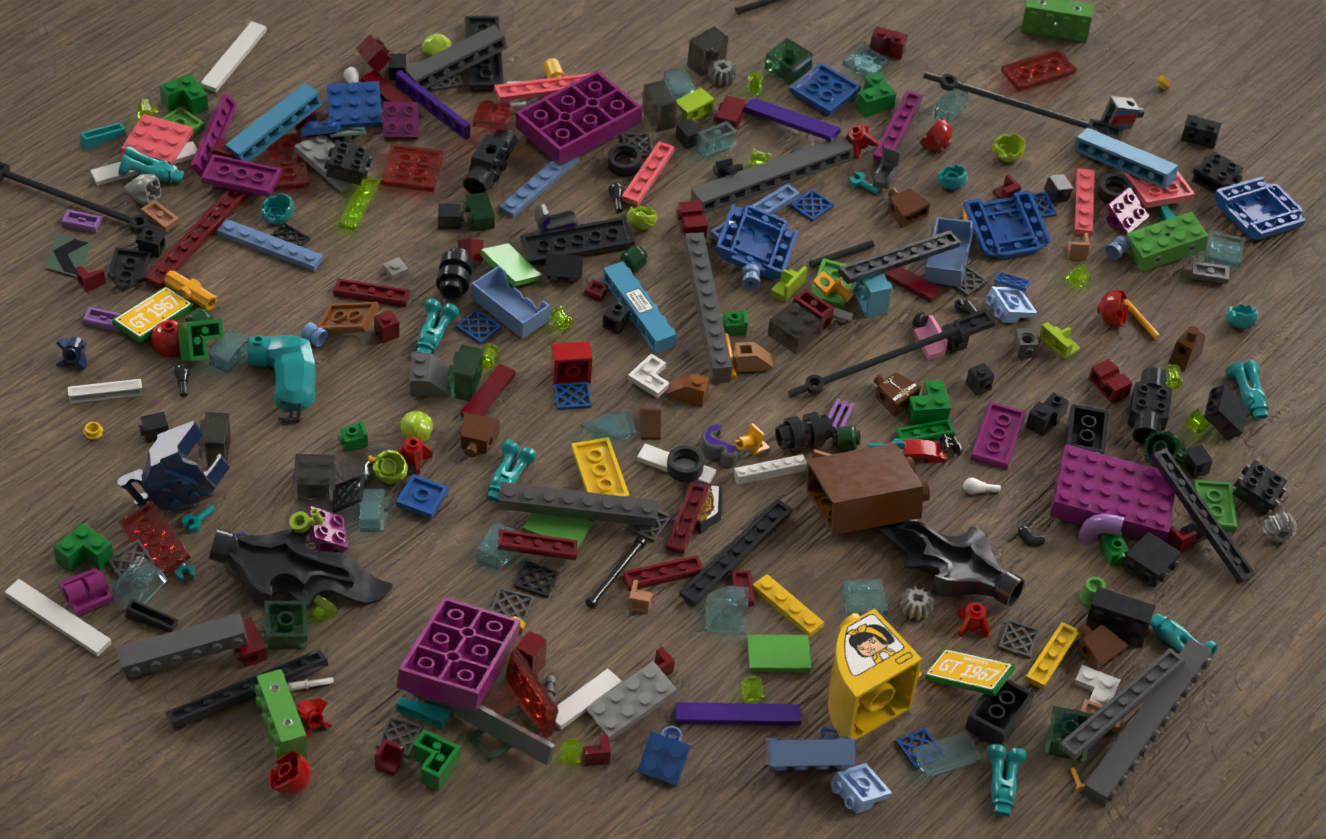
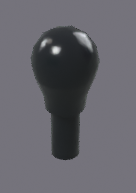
(616, 191)
(182, 373)

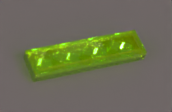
(359, 203)

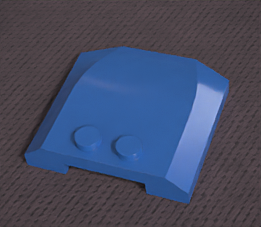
(1259, 208)
(1008, 226)
(756, 239)

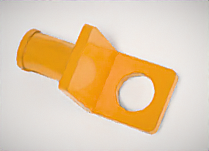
(837, 286)
(752, 440)

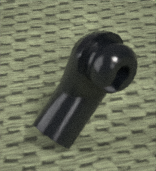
(965, 306)
(1029, 538)

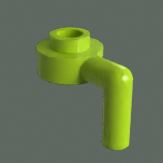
(302, 517)

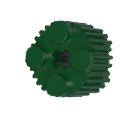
(1162, 440)

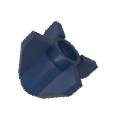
(73, 351)

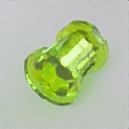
(754, 85)
(760, 157)
(561, 318)
(490, 351)
(1173, 380)

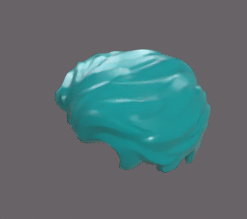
(953, 177)
(277, 209)
(1242, 316)

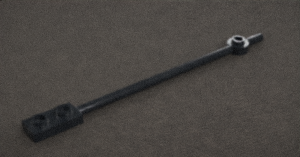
(949, 83)
(136, 222)
(964, 327)

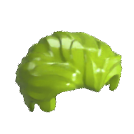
(434, 44)
(1008, 147)
(641, 217)
(416, 425)
(390, 467)

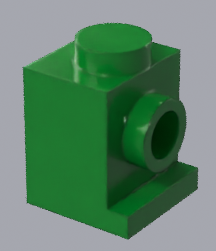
(735, 323)
(353, 437)
(1113, 549)

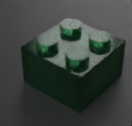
(788, 61)
(465, 372)
(285, 624)
(1061, 725)

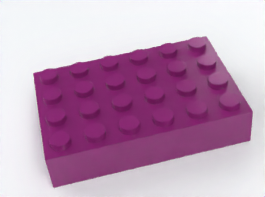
(578, 117)
(1104, 484)
(458, 654)

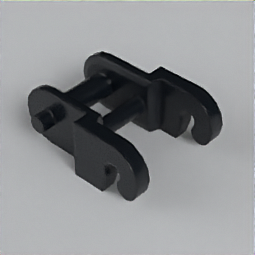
(299, 408)
(952, 442)

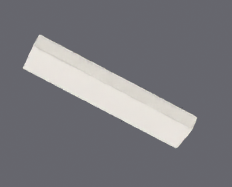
(658, 458)
(578, 702)

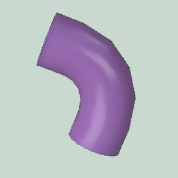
(1098, 525)

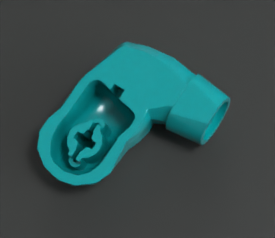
(293, 367)

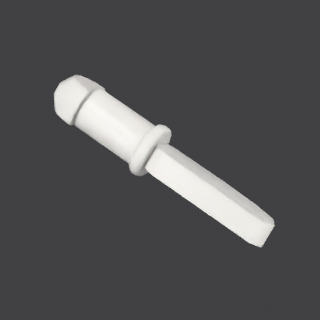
(306, 684)

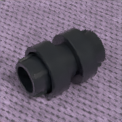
(454, 273)
(796, 433)

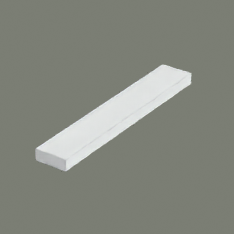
(233, 57)
(110, 172)
(58, 617)

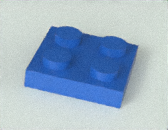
(315, 128)
(422, 496)
(664, 758)

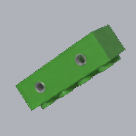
(1058, 19)
(1167, 241)
(280, 714)

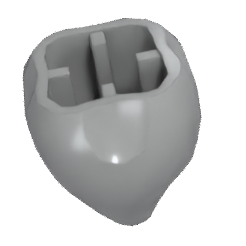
(144, 189)

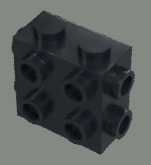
(348, 162)
(1217, 172)
(1226, 412)
(1259, 487)
(1152, 560)

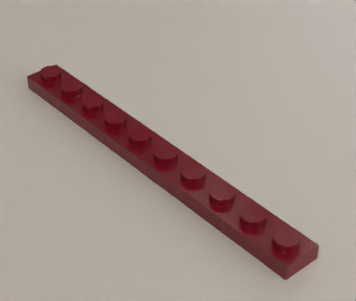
(196, 236)

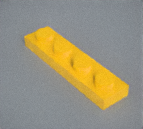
(788, 605)
(1052, 655)

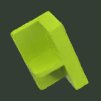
(696, 105)
(789, 283)
(1059, 340)

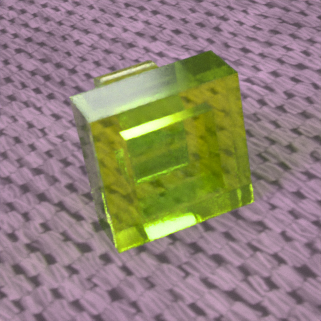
(146, 108)
(1079, 276)
(1196, 421)
(324, 608)
(752, 688)
(571, 751)

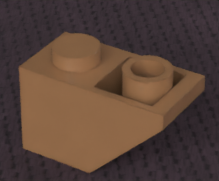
(751, 357)

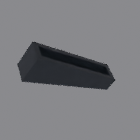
(147, 615)

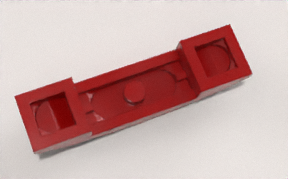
(923, 449)

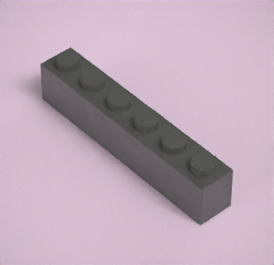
(458, 57)
(182, 645)

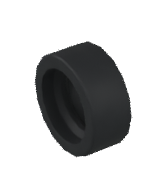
(627, 169)
(1112, 180)
(685, 452)

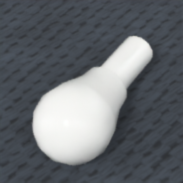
(351, 75)
(974, 486)

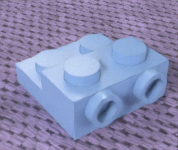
(1010, 304)
(859, 787)

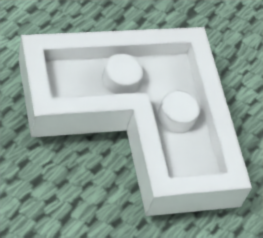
(647, 377)
(1101, 684)

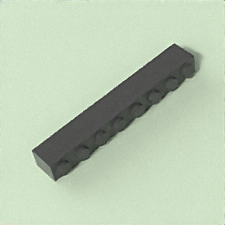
(578, 504)

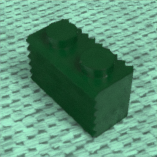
(479, 211)

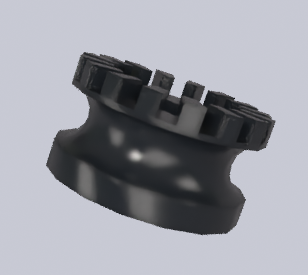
(920, 319)

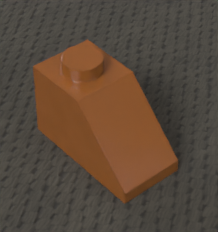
(690, 389)

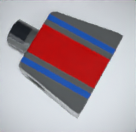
(1122, 112)

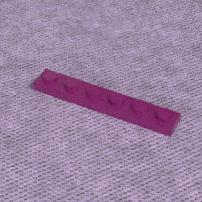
(899, 123)
(215, 130)

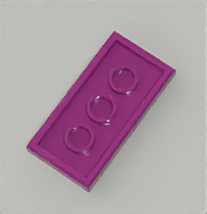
(241, 175)
(998, 435)

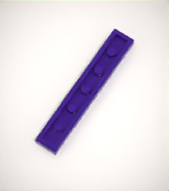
(433, 105)
(792, 119)
(737, 713)

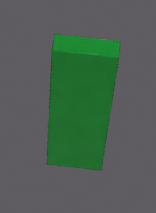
(927, 431)

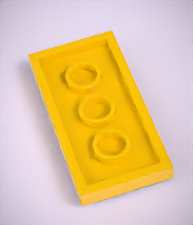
(599, 467)

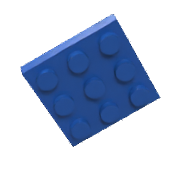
(825, 89)
(355, 104)

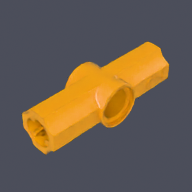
(190, 290)

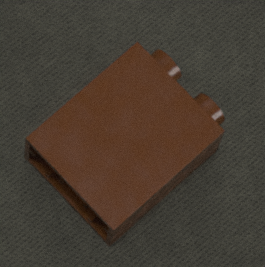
(866, 488)

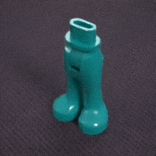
(144, 164)
(431, 337)
(1254, 396)
(510, 451)
(1175, 634)
(1004, 791)

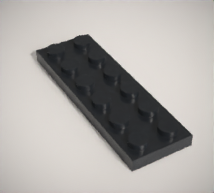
(489, 71)
(578, 240)

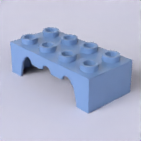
(950, 266)
(508, 304)
(813, 753)

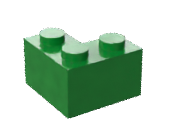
(184, 92)
(876, 96)
(194, 335)
(930, 406)
(81, 546)
(438, 758)

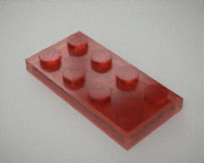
(1038, 70)
(493, 115)
(282, 156)
(156, 536)
(531, 693)

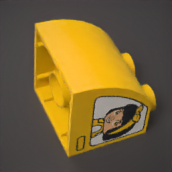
(870, 675)

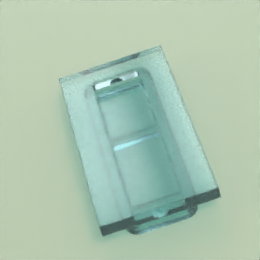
(946, 754)

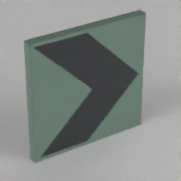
(347, 132)
(68, 254)

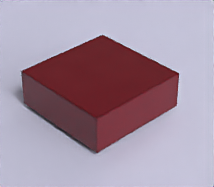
(596, 290)

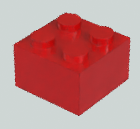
(571, 362)

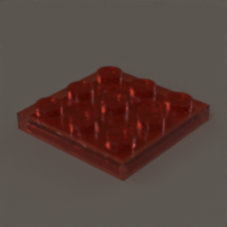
(412, 167)

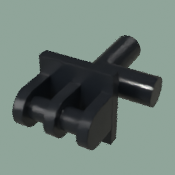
(726, 167)

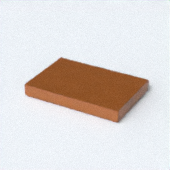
(348, 317)

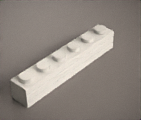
(105, 391)
(770, 469)

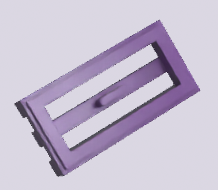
(81, 223)
(102, 321)
(843, 405)

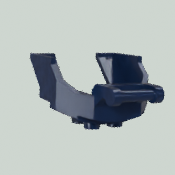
(170, 477)

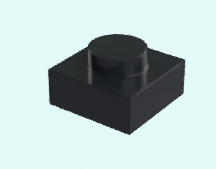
(1194, 527)

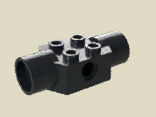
(489, 161)
(1149, 404)

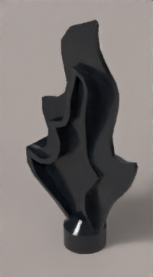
(960, 563)
(286, 566)

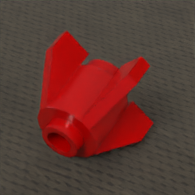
(860, 139)
(414, 451)
(973, 619)
(311, 714)

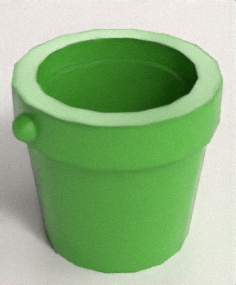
(1088, 591)

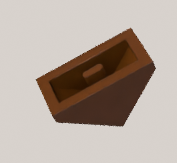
(650, 423)

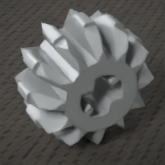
(722, 72)
(1279, 527)
(916, 603)

